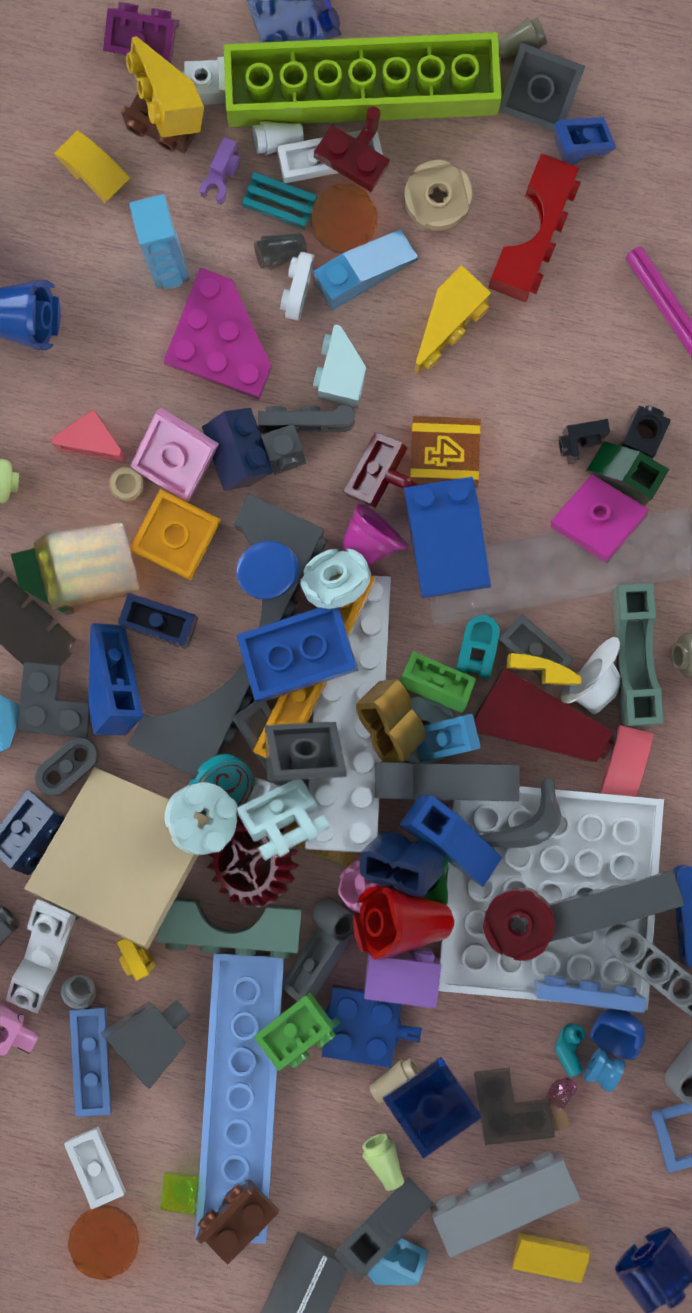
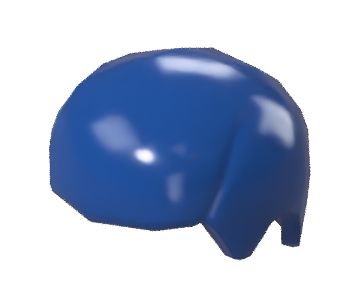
(618, 1033)

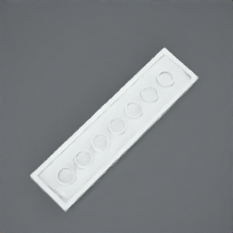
(350, 800)

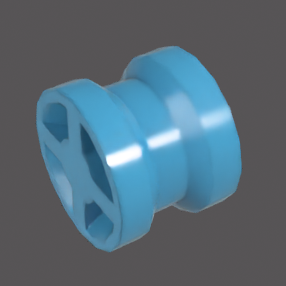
(604, 1070)

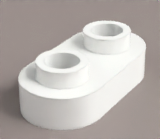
(294, 299)

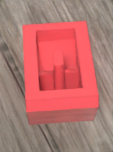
(89, 438)

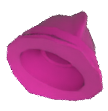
(371, 535)

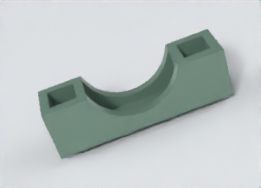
(634, 625)
(274, 931)

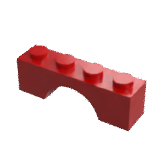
(548, 190)

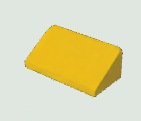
(550, 1257)

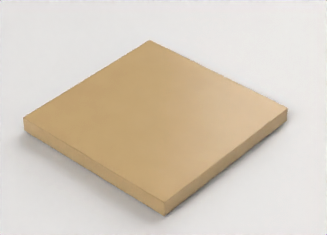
(114, 859)

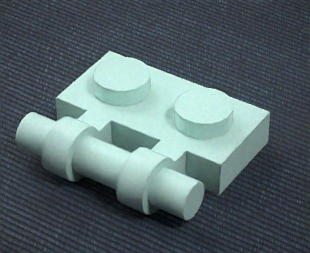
(278, 809)

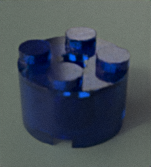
(656, 1271)

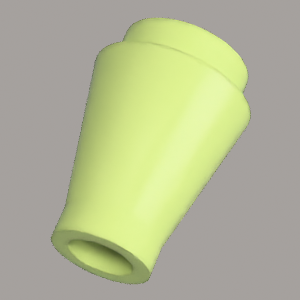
(383, 1159)

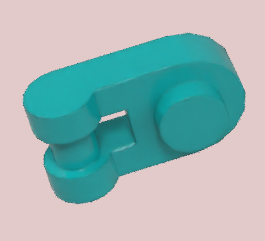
(479, 634)

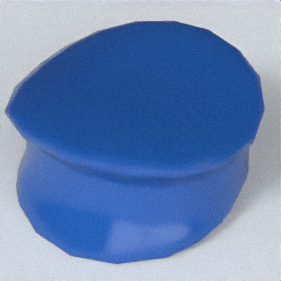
(267, 570)

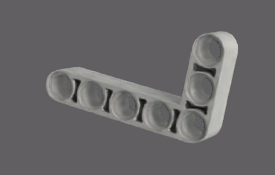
(662, 979)

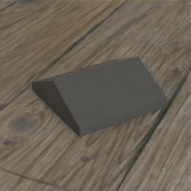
(540, 87)

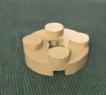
(449, 180)

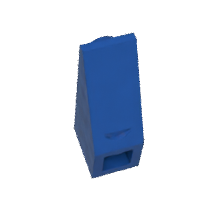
(444, 829)

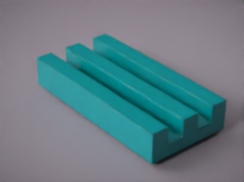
(280, 187)

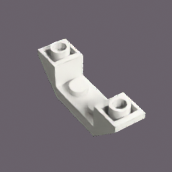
(43, 956)

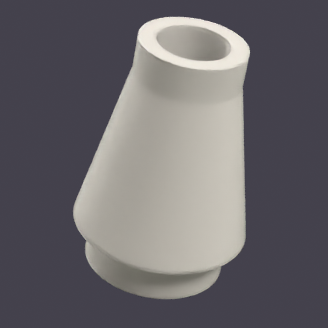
(273, 134)

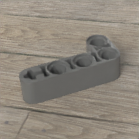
(447, 781)

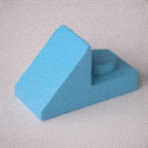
(449, 738)

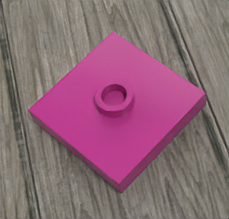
(599, 518)

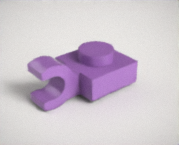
(224, 164)

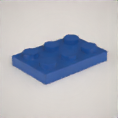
(296, 653)

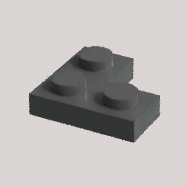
(41, 708)

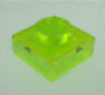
(180, 1193)

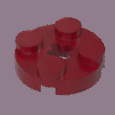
(511, 942)

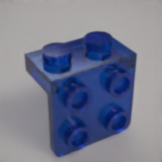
(294, 20)

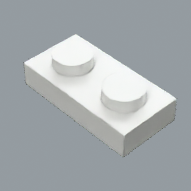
(95, 1167)

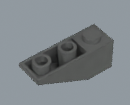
(383, 1229)

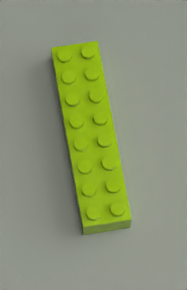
(347, 76)

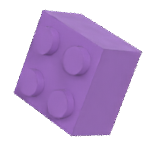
(404, 978)

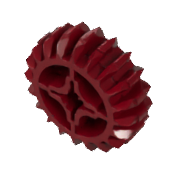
(268, 876)

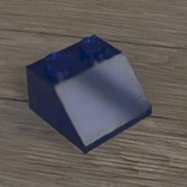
(432, 1107)

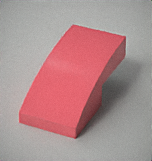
(627, 762)

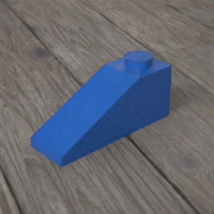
(112, 682)

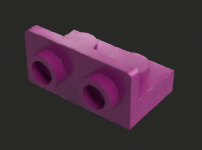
(153, 29)

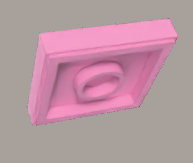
(174, 455)

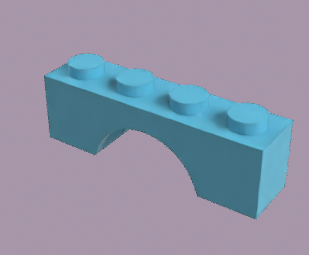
(159, 241)

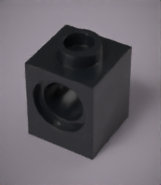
(655, 420)

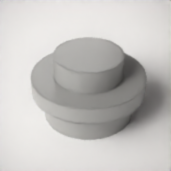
(78, 992)

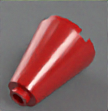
(398, 922)

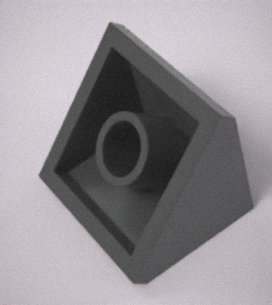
(304, 751)

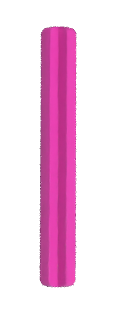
(662, 295)

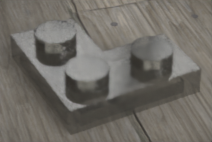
(503, 1118)

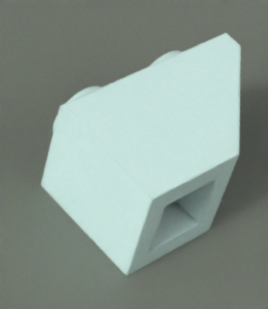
(343, 370)

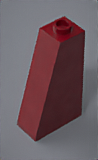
(536, 719)

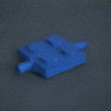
(367, 1028)

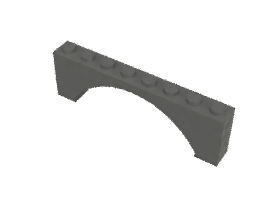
(200, 731)

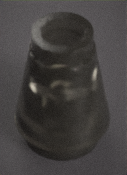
(278, 249)

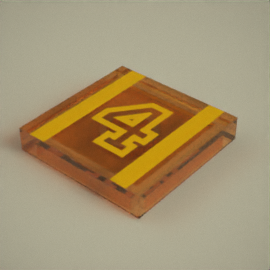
(444, 449)

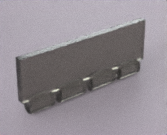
(24, 629)

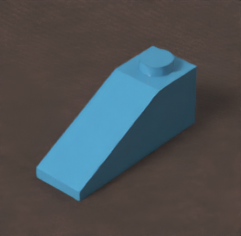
(363, 268)

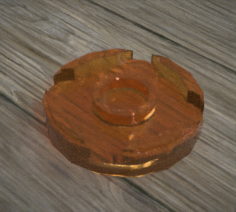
(343, 217)
(103, 1242)

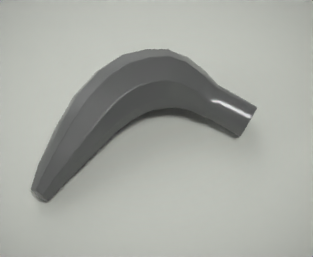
(535, 830)

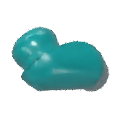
(566, 1047)

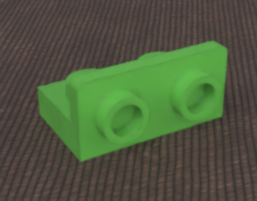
(437, 682)
(296, 1031)

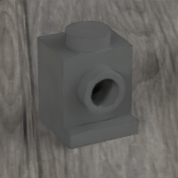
(284, 449)

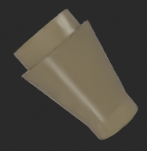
(527, 32)

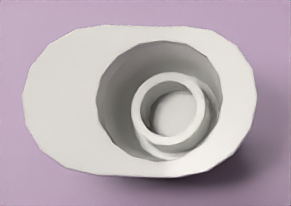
(598, 679)

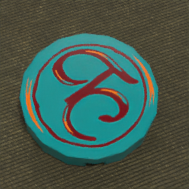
(229, 774)

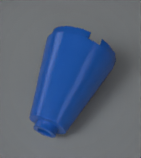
(29, 314)

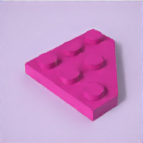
(218, 338)

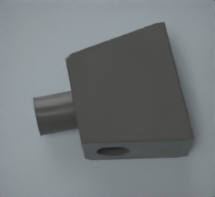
(148, 1039)

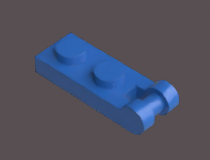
(684, 913)

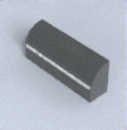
(306, 1278)

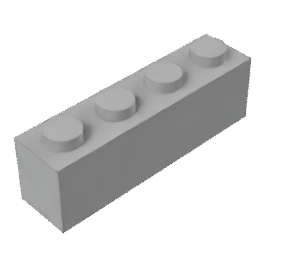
(504, 1203)

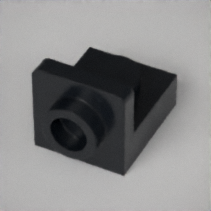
(587, 433)

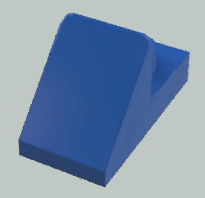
(582, 138)

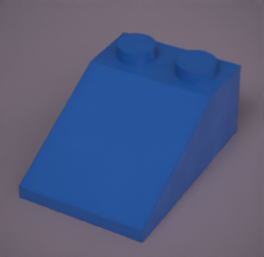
(447, 537)

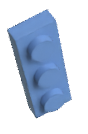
(589, 993)
(90, 1062)

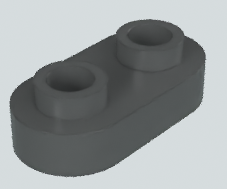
(67, 765)

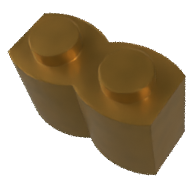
(390, 721)

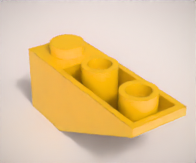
(168, 92)
(454, 306)

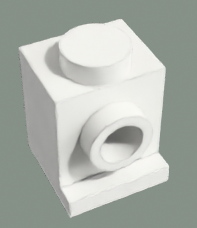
(213, 88)

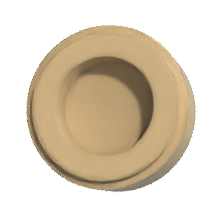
(126, 484)

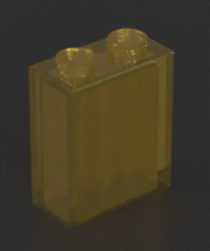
(86, 565)

